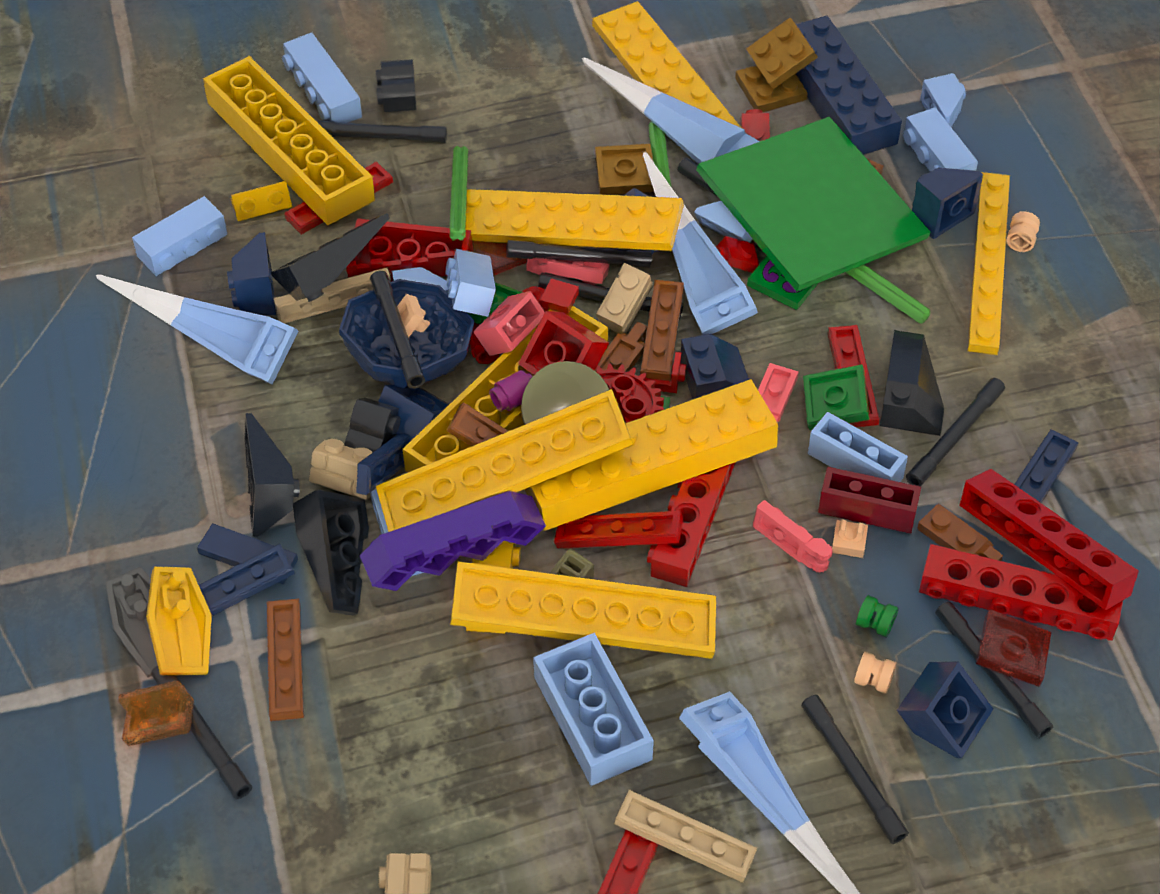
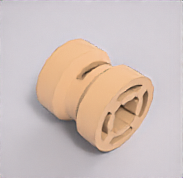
(1023, 231)
(875, 672)

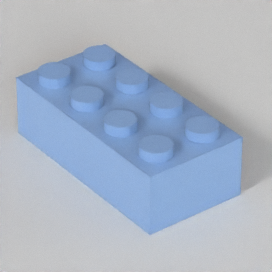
(593, 709)

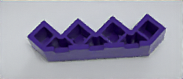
(439, 540)

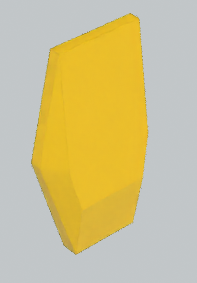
(178, 622)

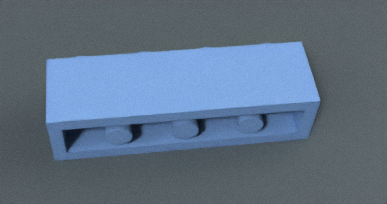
(321, 80)

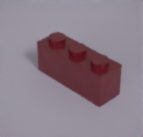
(869, 499)

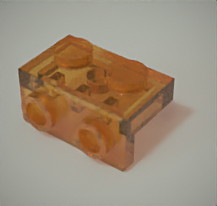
(156, 712)

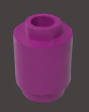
(509, 391)

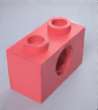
(509, 323)

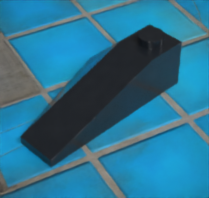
(318, 269)
(911, 388)
(269, 478)
(332, 538)

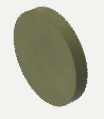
(558, 388)

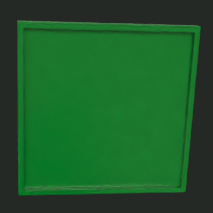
(813, 203)

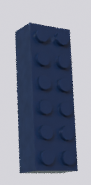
(845, 91)

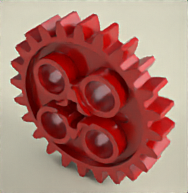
(633, 394)

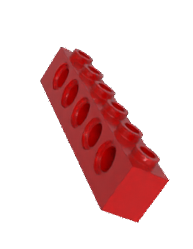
(1049, 539)
(678, 564)
(1008, 580)

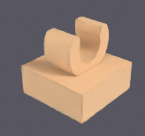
(412, 315)
(849, 538)

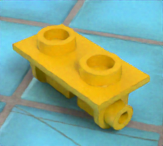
(261, 201)

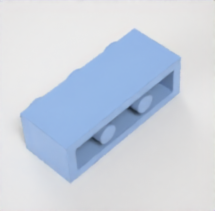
(937, 142)
(180, 236)
(470, 282)
(853, 450)

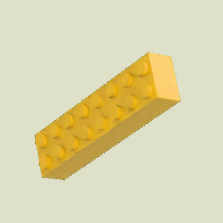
(289, 140)
(436, 443)
(664, 452)

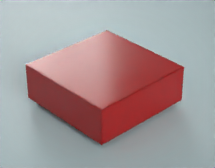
(559, 296)

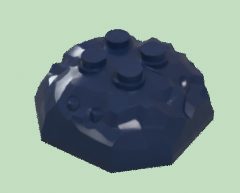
(437, 348)

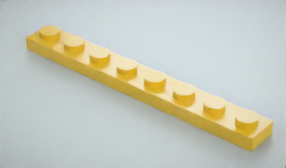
(989, 264)

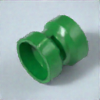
(883, 619)

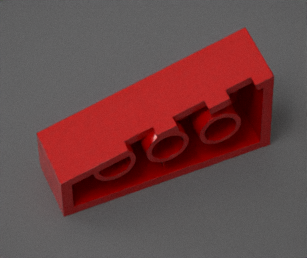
(408, 246)

